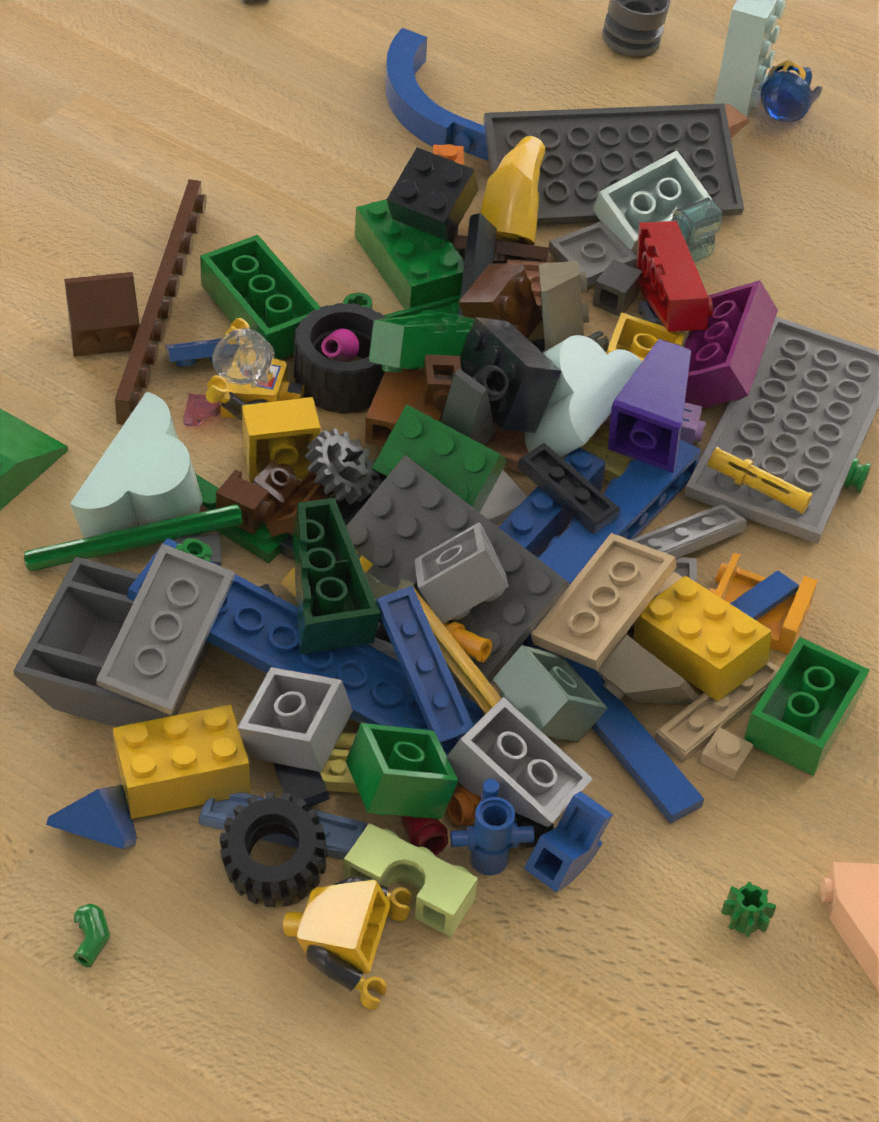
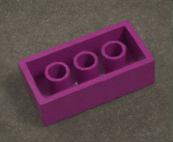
(731, 348)

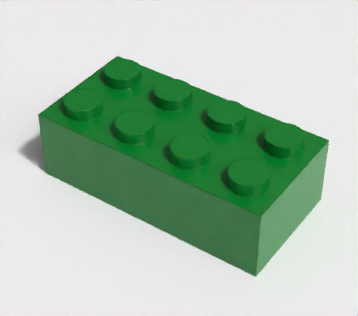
(409, 260)
(258, 287)

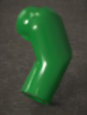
(96, 933)

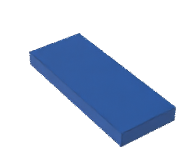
(766, 595)

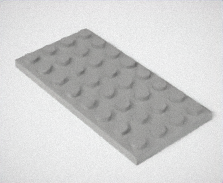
(799, 424)

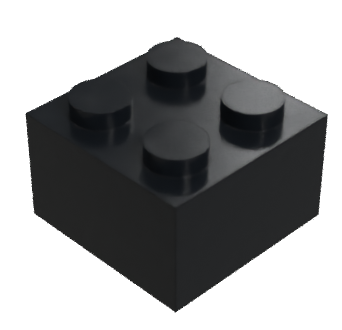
(432, 194)

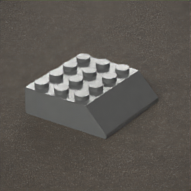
(76, 641)

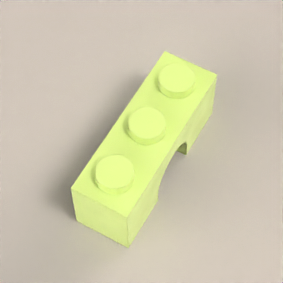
(444, 888)

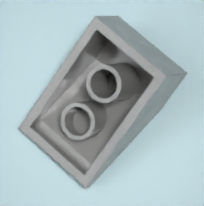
(522, 759)

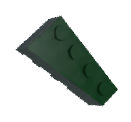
(331, 586)

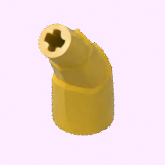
(512, 193)

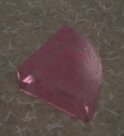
(199, 409)

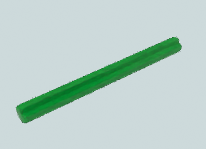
(133, 537)

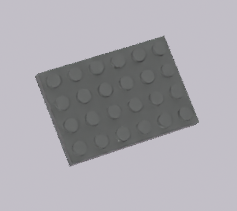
(418, 513)

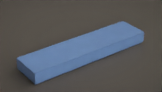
(339, 831)

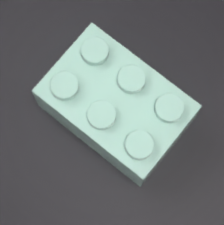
(648, 197)

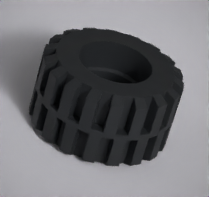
(267, 818)

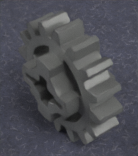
(342, 466)

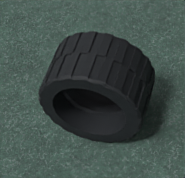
(335, 383)

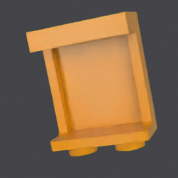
(784, 619)

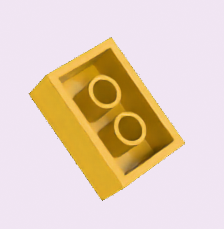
(703, 638)
(181, 761)

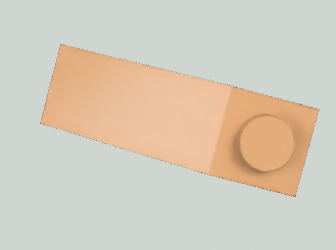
(854, 911)

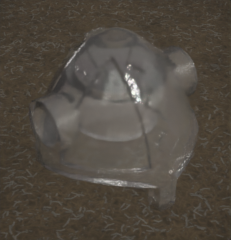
(243, 358)

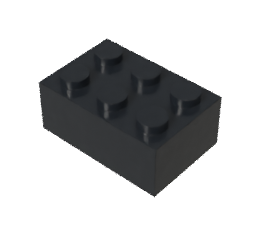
(528, 371)

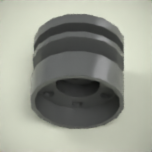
(635, 25)

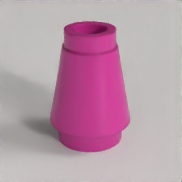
(347, 345)

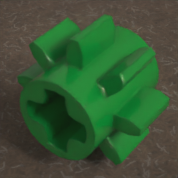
(748, 909)

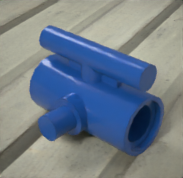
(492, 832)

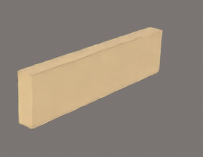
(700, 719)

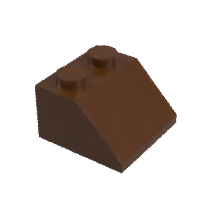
(102, 313)

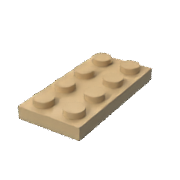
(603, 601)

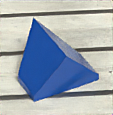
(100, 817)

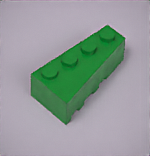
(407, 339)

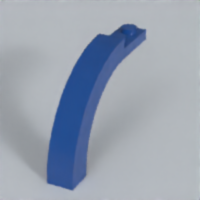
(415, 109)

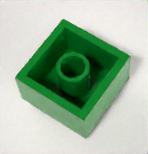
(401, 771)

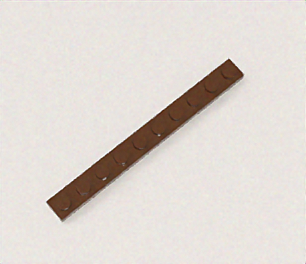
(160, 304)

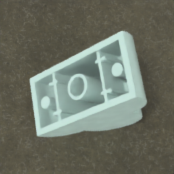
(582, 393)
(140, 476)

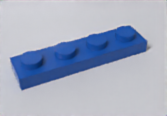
(424, 664)

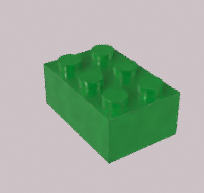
(445, 454)
(806, 705)

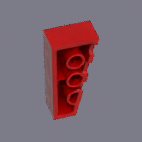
(671, 278)

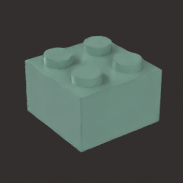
(549, 693)

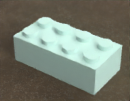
(748, 52)

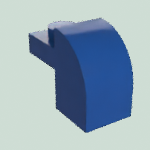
(571, 845)

